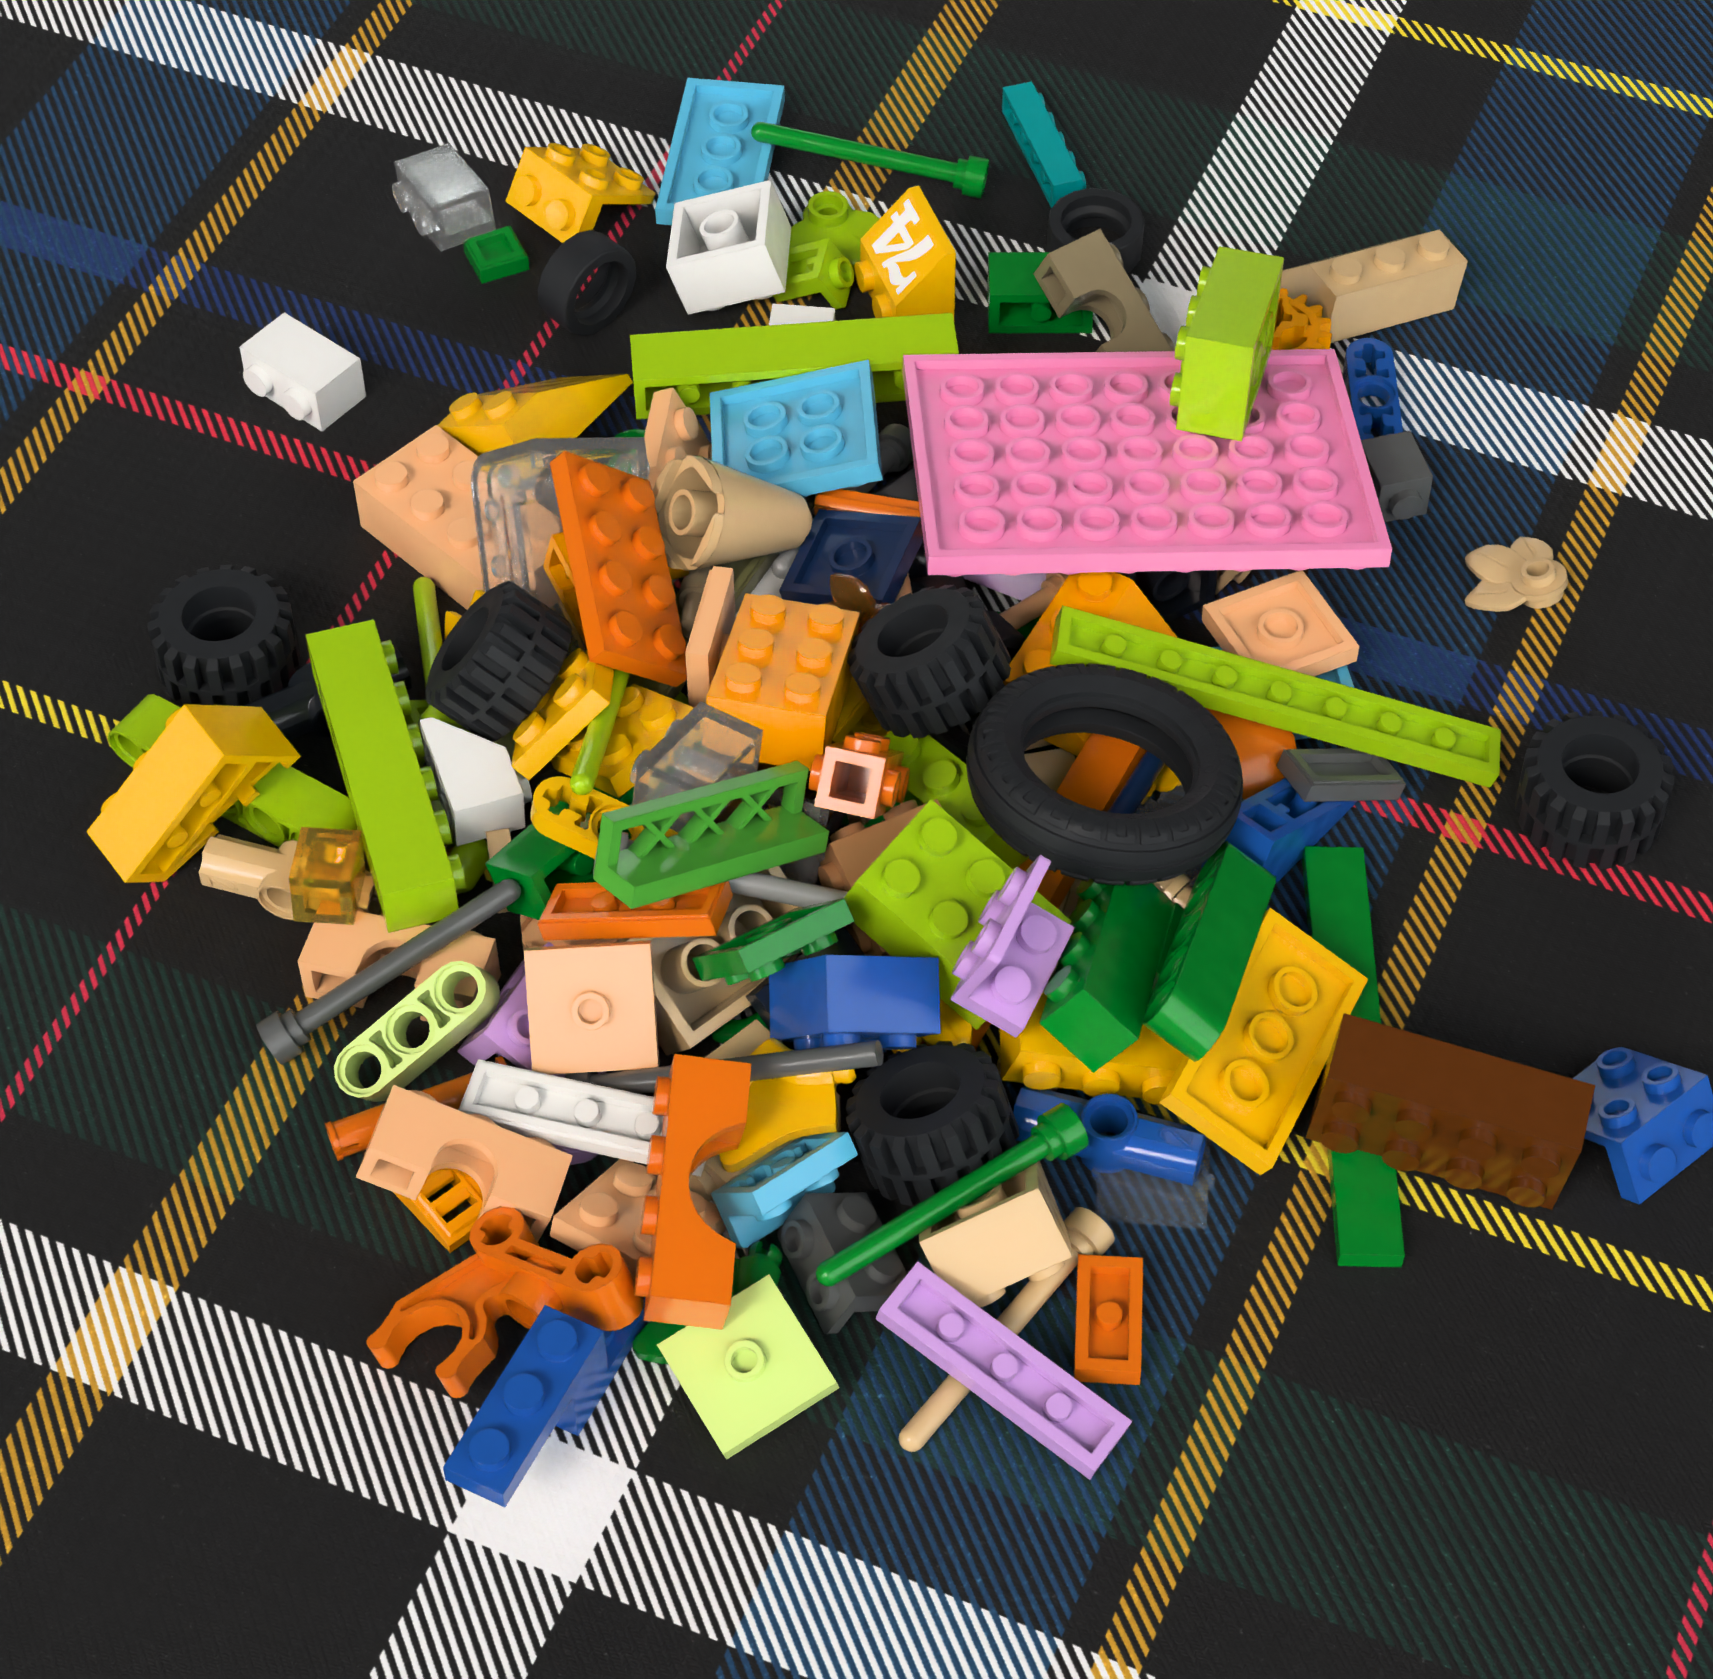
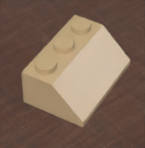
(1381, 283)

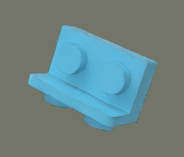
(769, 1191)

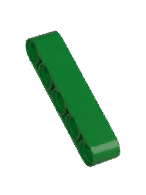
(1209, 952)

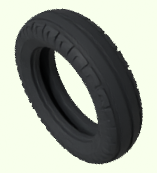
(1092, 841)

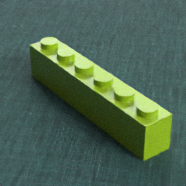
(741, 356)
(383, 777)

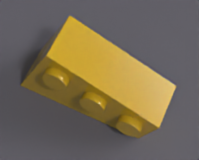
(184, 785)

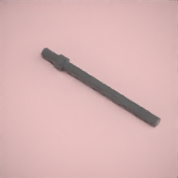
(762, 1066)

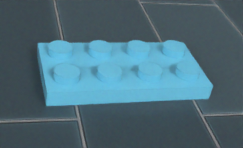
(714, 140)

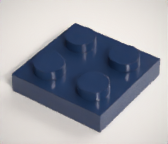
(857, 544)

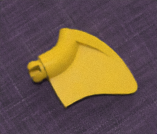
(785, 1110)

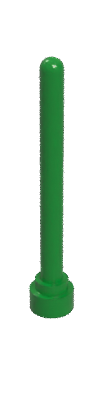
(965, 175)
(1055, 1136)

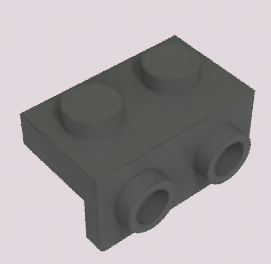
(819, 1229)

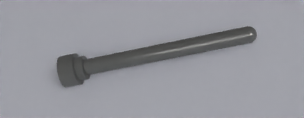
(289, 1031)

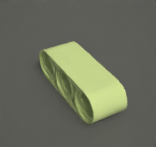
(388, 1034)

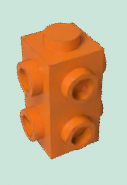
(859, 776)

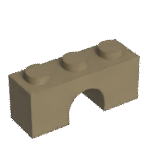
(1092, 278)

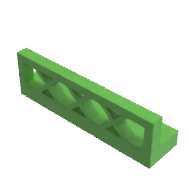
(706, 851)

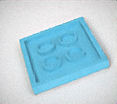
(801, 429)

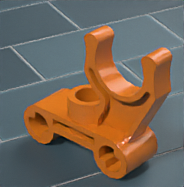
(502, 1279)

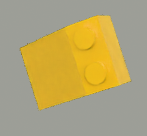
(531, 411)

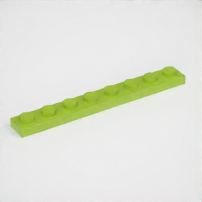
(1285, 697)

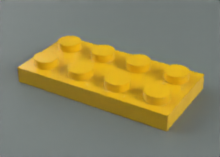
(1272, 1046)

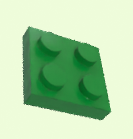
(763, 948)

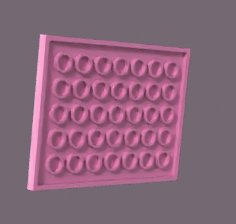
(1084, 469)

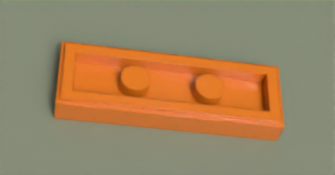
(593, 912)

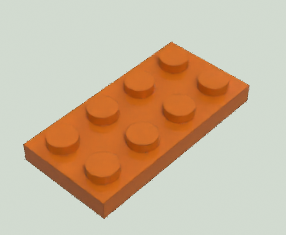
(619, 569)

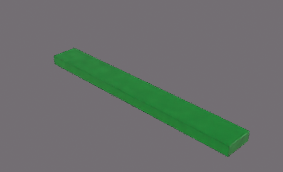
(1360, 1182)

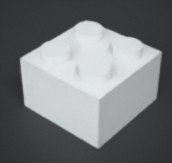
(729, 247)

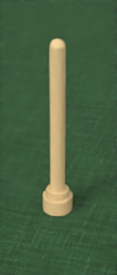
(1088, 1236)

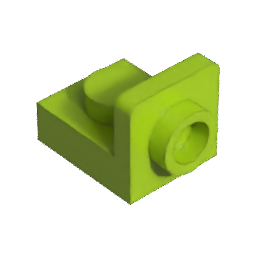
(818, 269)

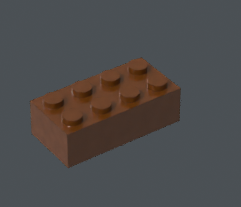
(1450, 1112)

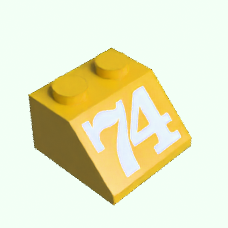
(907, 261)

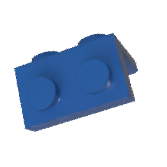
(1648, 1118)

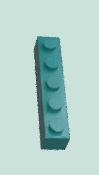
(1041, 142)

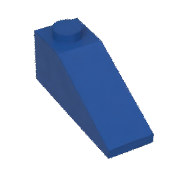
(1279, 824)

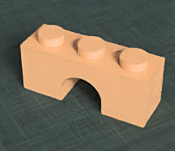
(343, 950)
(423, 1136)

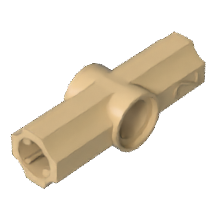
(262, 874)

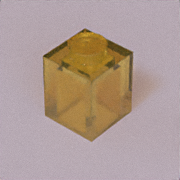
(327, 875)

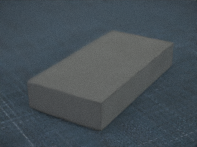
(1340, 775)

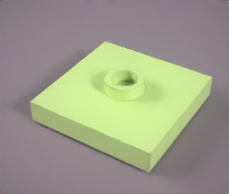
(751, 1370)

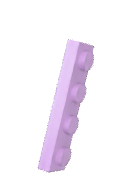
(1003, 1370)

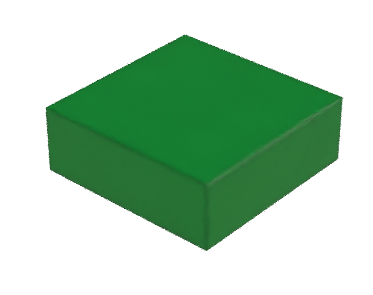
(496, 254)

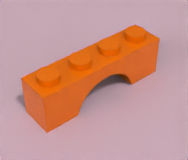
(689, 1262)

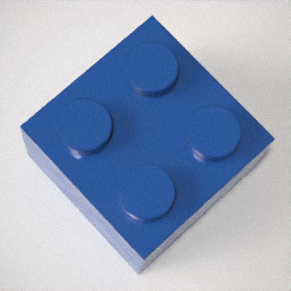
(855, 1001)

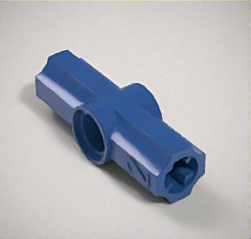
(1143, 1141)

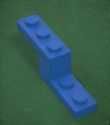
(546, 1384)

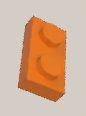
(1108, 1319)

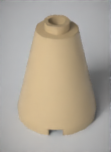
(724, 515)

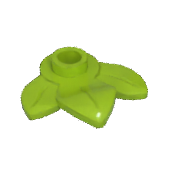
(833, 218)

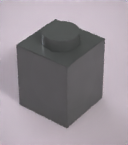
(1398, 475)

